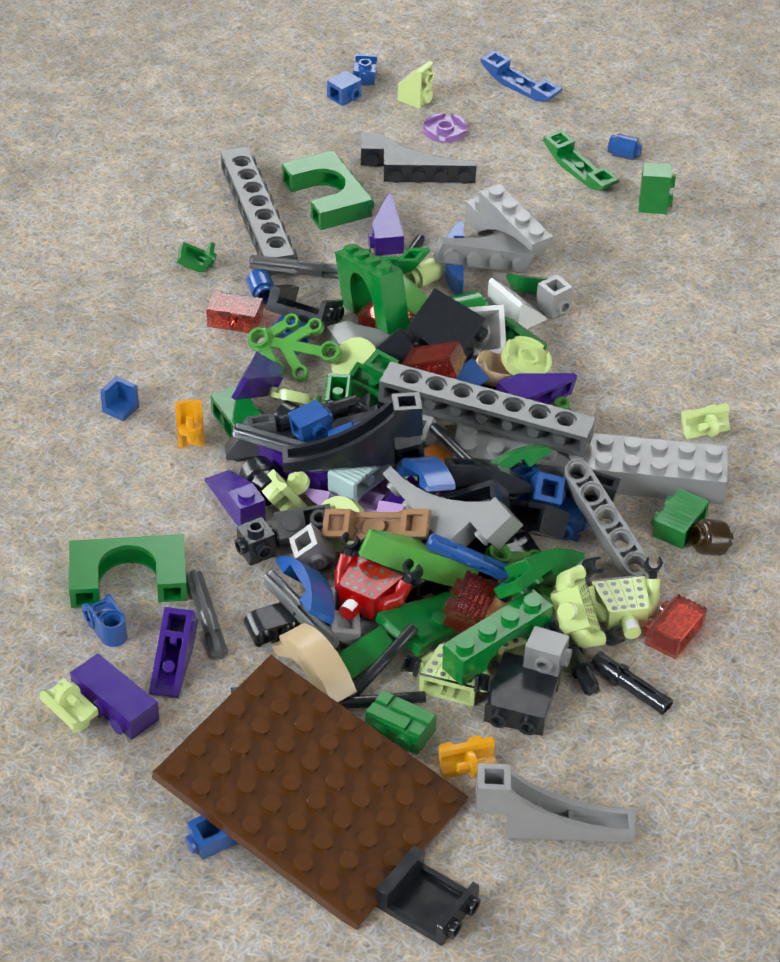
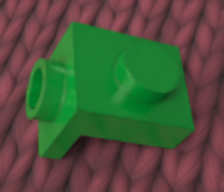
(196, 258)

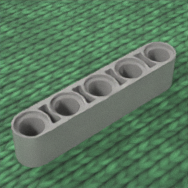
(604, 508)

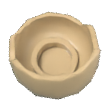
(492, 367)

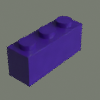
(116, 696)

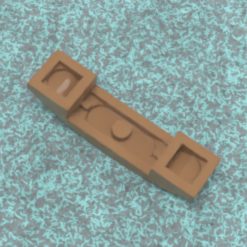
(407, 523)

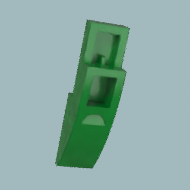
(537, 570)

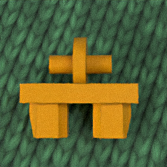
(189, 422)
(465, 756)

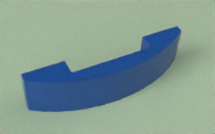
(499, 67)
(455, 273)
(431, 471)
(318, 597)

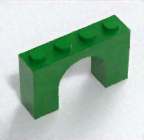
(329, 170)
(370, 278)
(94, 557)

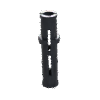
(337, 408)
(621, 675)

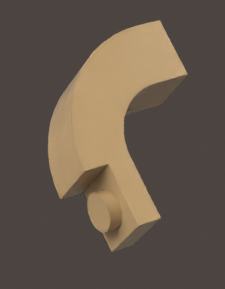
(317, 660)

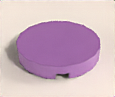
(445, 128)

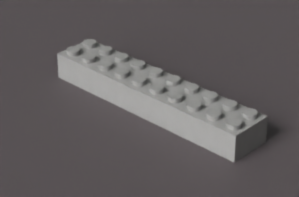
(643, 464)

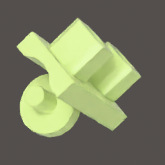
(706, 421)
(286, 493)
(69, 705)

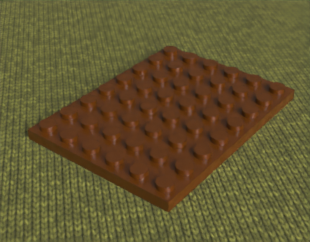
(309, 789)

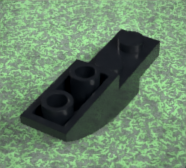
(473, 471)

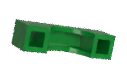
(474, 648)

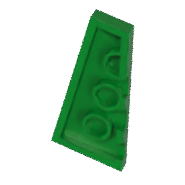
(425, 616)

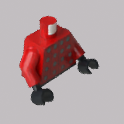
(369, 586)

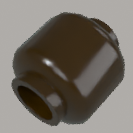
(711, 537)

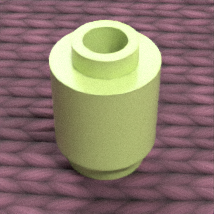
(426, 272)

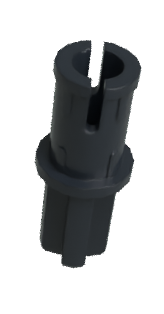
(583, 671)

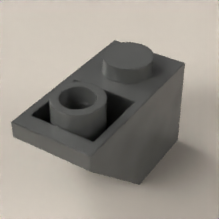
(240, 450)
(292, 521)

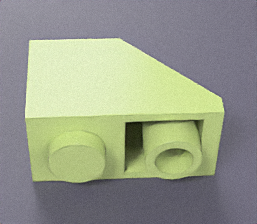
(417, 86)

